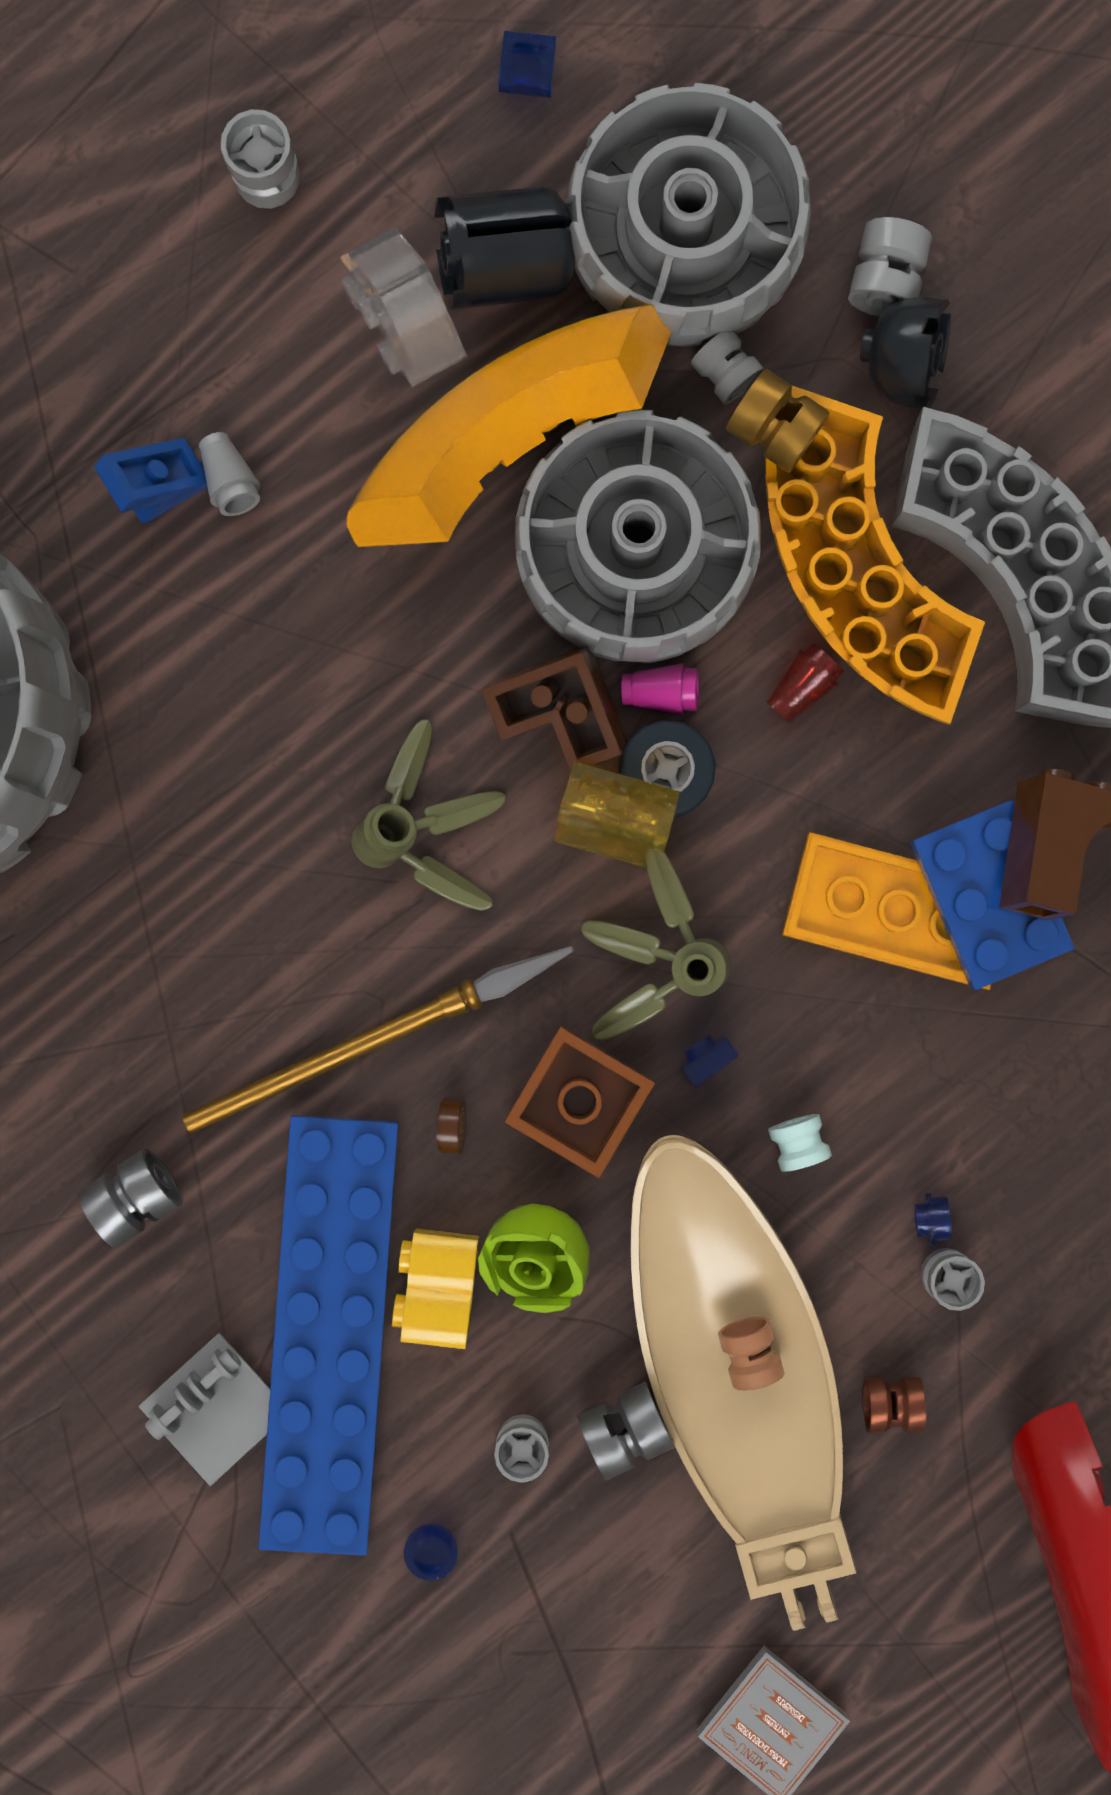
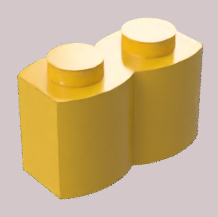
(438, 1288)

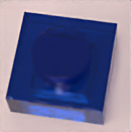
(527, 64)
(707, 1058)

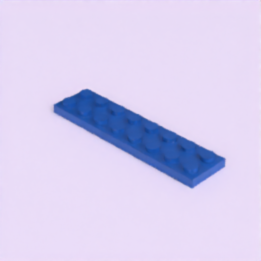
(328, 1335)

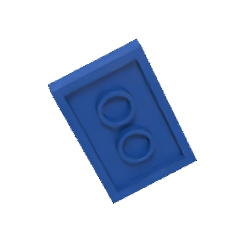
(965, 879)

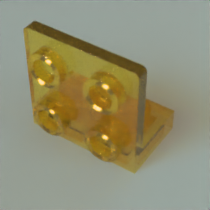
(615, 814)

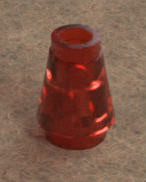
(805, 682)

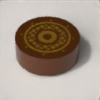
(451, 1126)

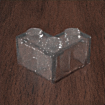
(401, 298)

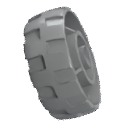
(742, 201)
(626, 595)

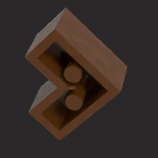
(564, 693)

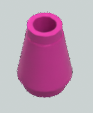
(662, 689)

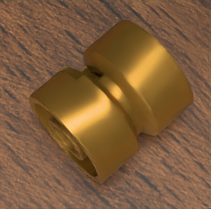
(777, 420)

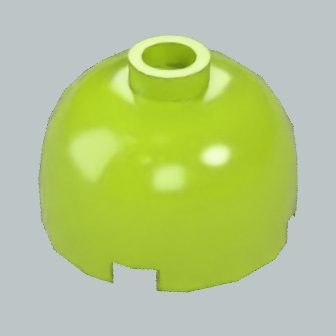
(536, 1258)

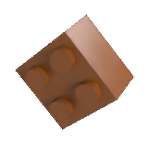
(579, 1101)

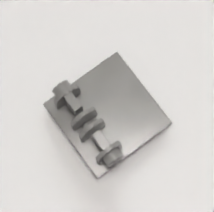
(211, 1409)

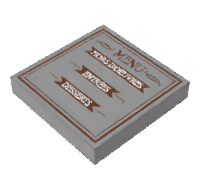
(773, 1725)

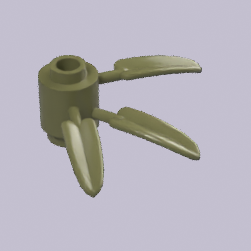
(391, 830)
(646, 947)

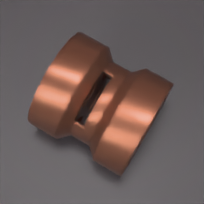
(894, 1405)

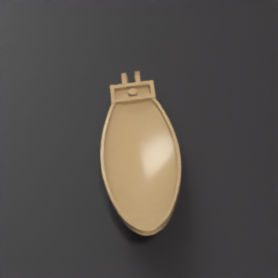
(759, 1455)

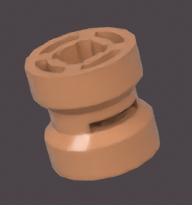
(751, 1353)

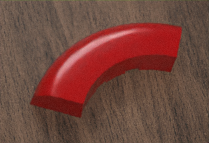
(1064, 1500)

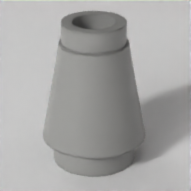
(228, 477)

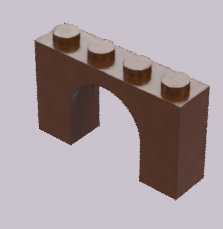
(1049, 842)

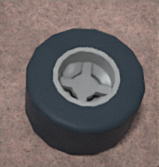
(673, 754)

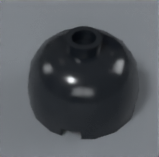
(908, 350)

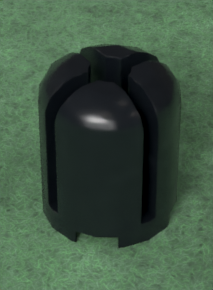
(504, 247)

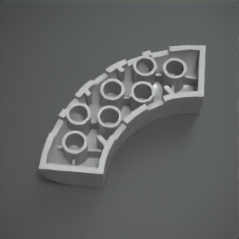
(1028, 550)

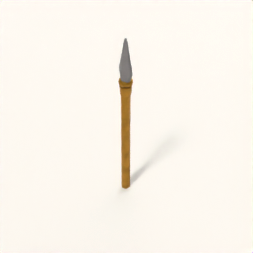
(452, 1003)

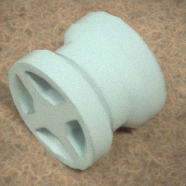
(800, 1142)

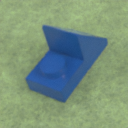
(152, 477)

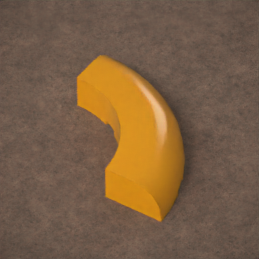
(499, 416)
(854, 576)

